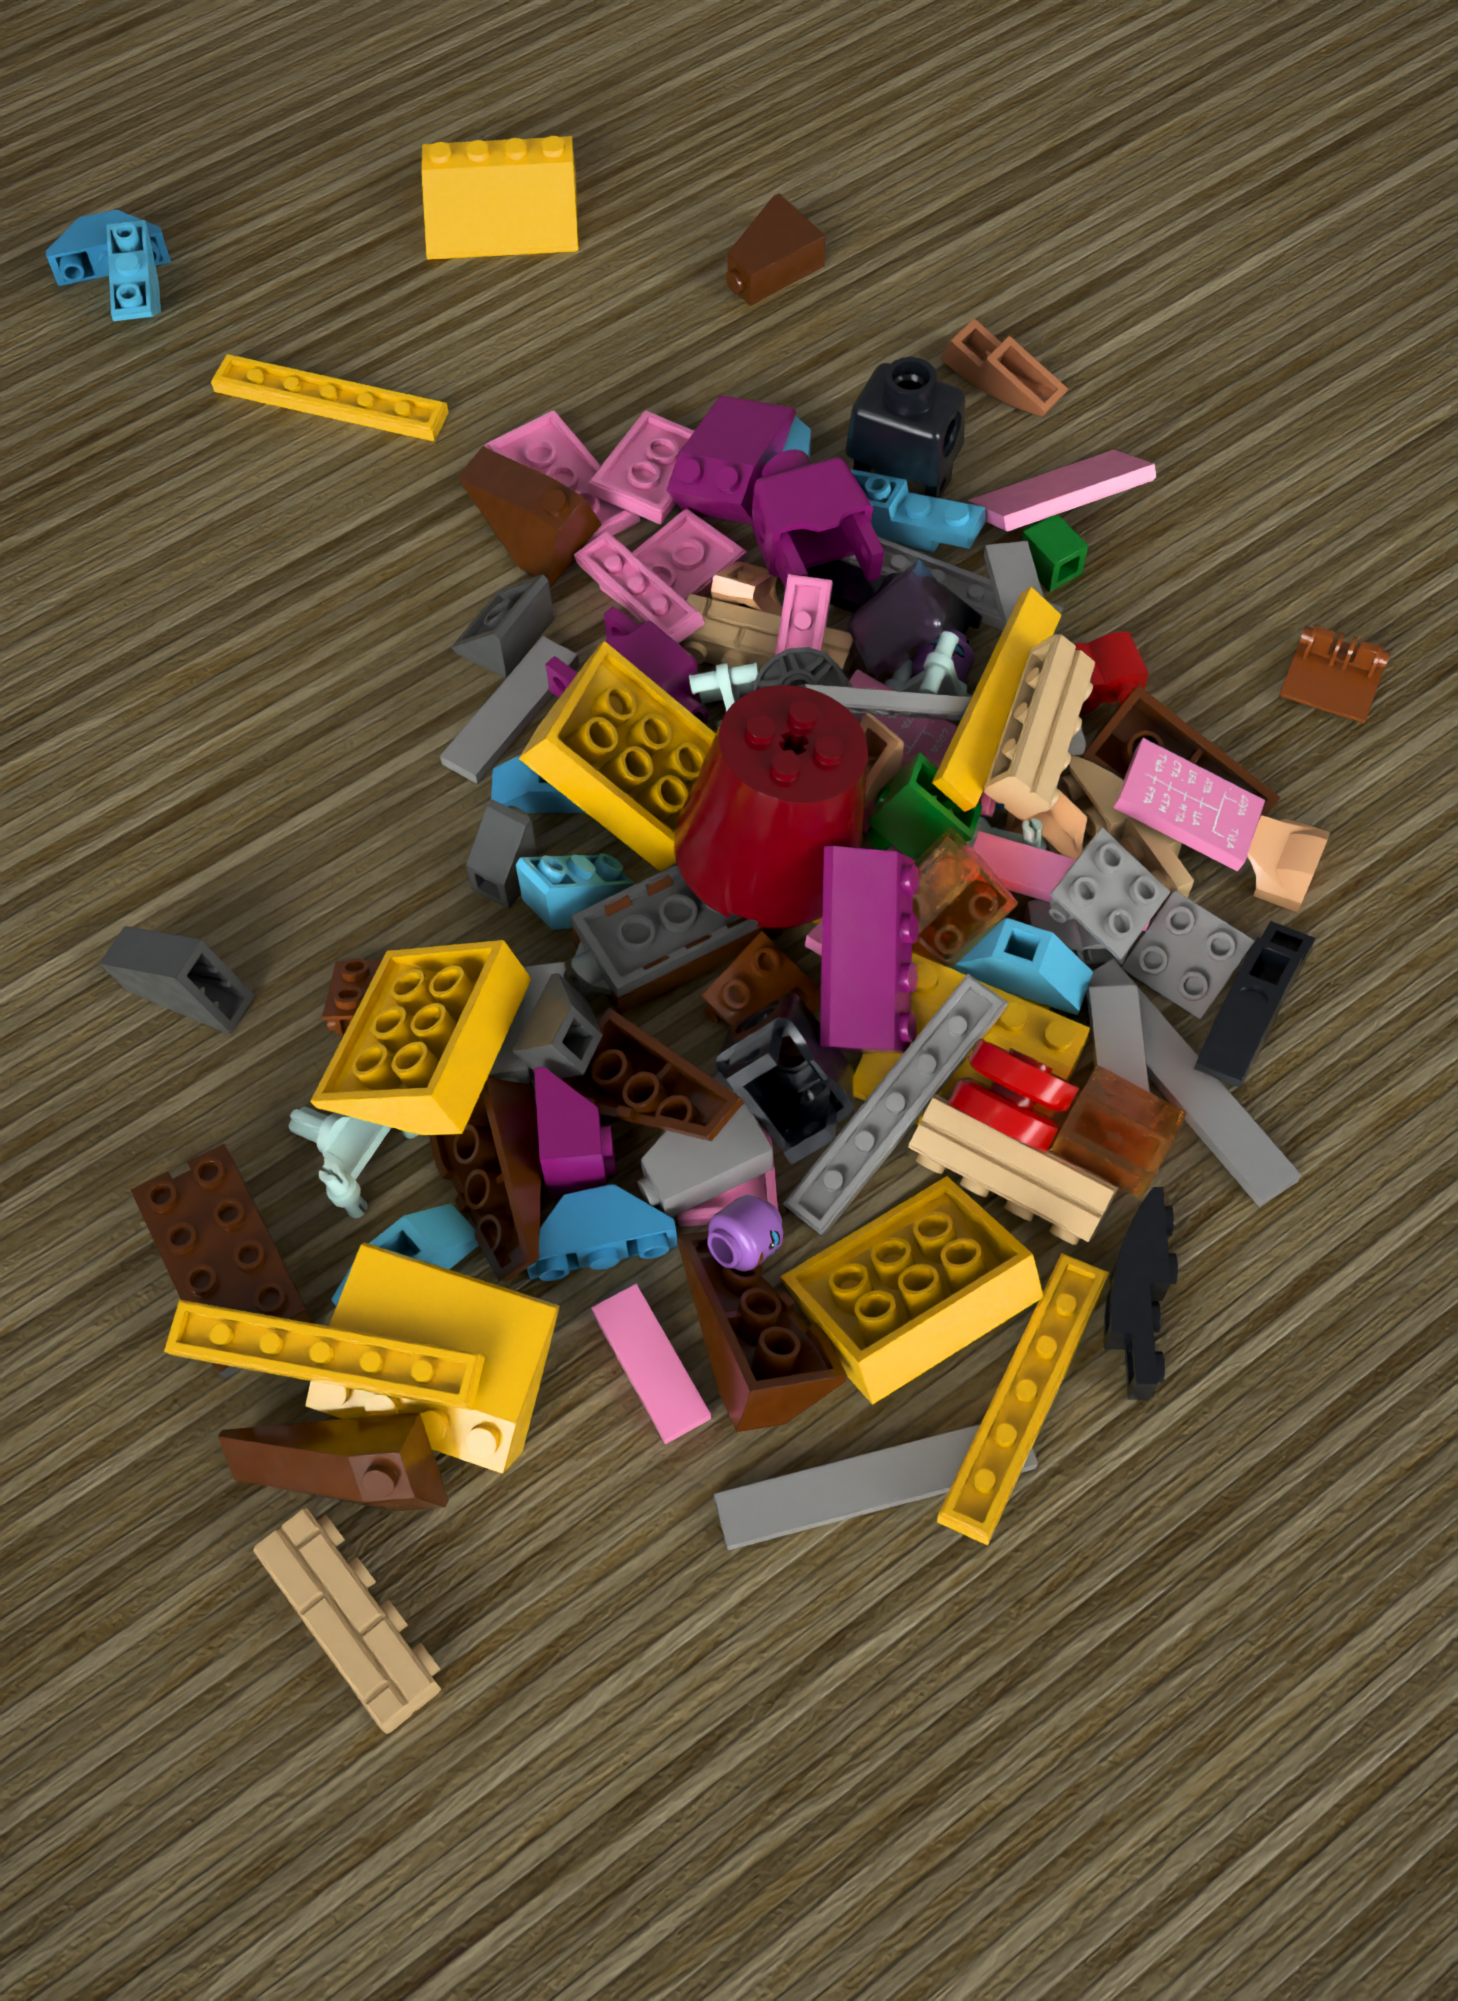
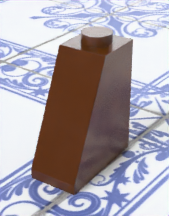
(774, 252)

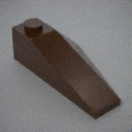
(530, 513)
(1145, 717)
(651, 1084)
(498, 1174)
(758, 1346)
(352, 1460)

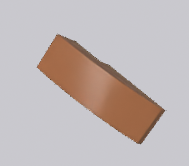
(1003, 370)

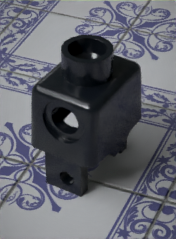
(908, 424)
(789, 1095)

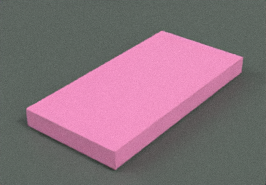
(555, 451)
(1064, 489)

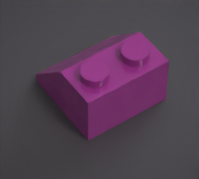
(572, 1143)

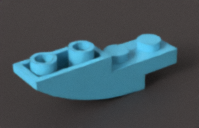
(917, 518)

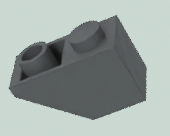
(499, 843)
(559, 1031)

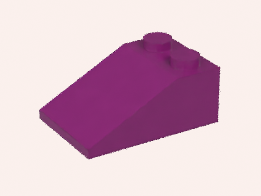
(727, 457)

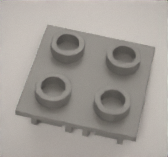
(1108, 894)
(1188, 954)

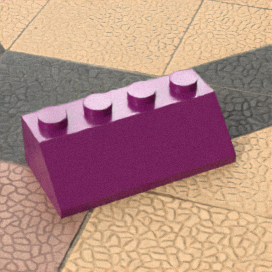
(868, 951)

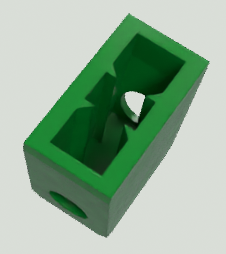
(915, 812)

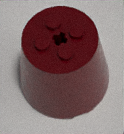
(768, 800)

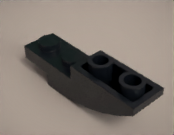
(1254, 1003)
(1136, 1285)

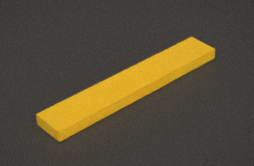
(330, 397)
(976, 740)
(325, 1354)
(1023, 1400)

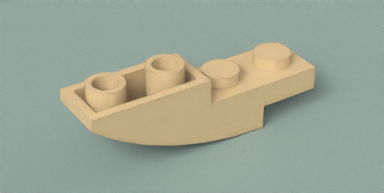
(1095, 794)

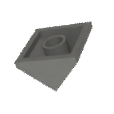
(508, 626)

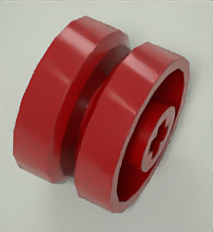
(1015, 1090)

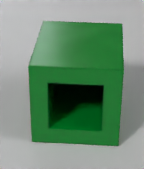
(1056, 551)

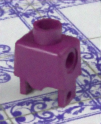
(812, 516)
(647, 650)

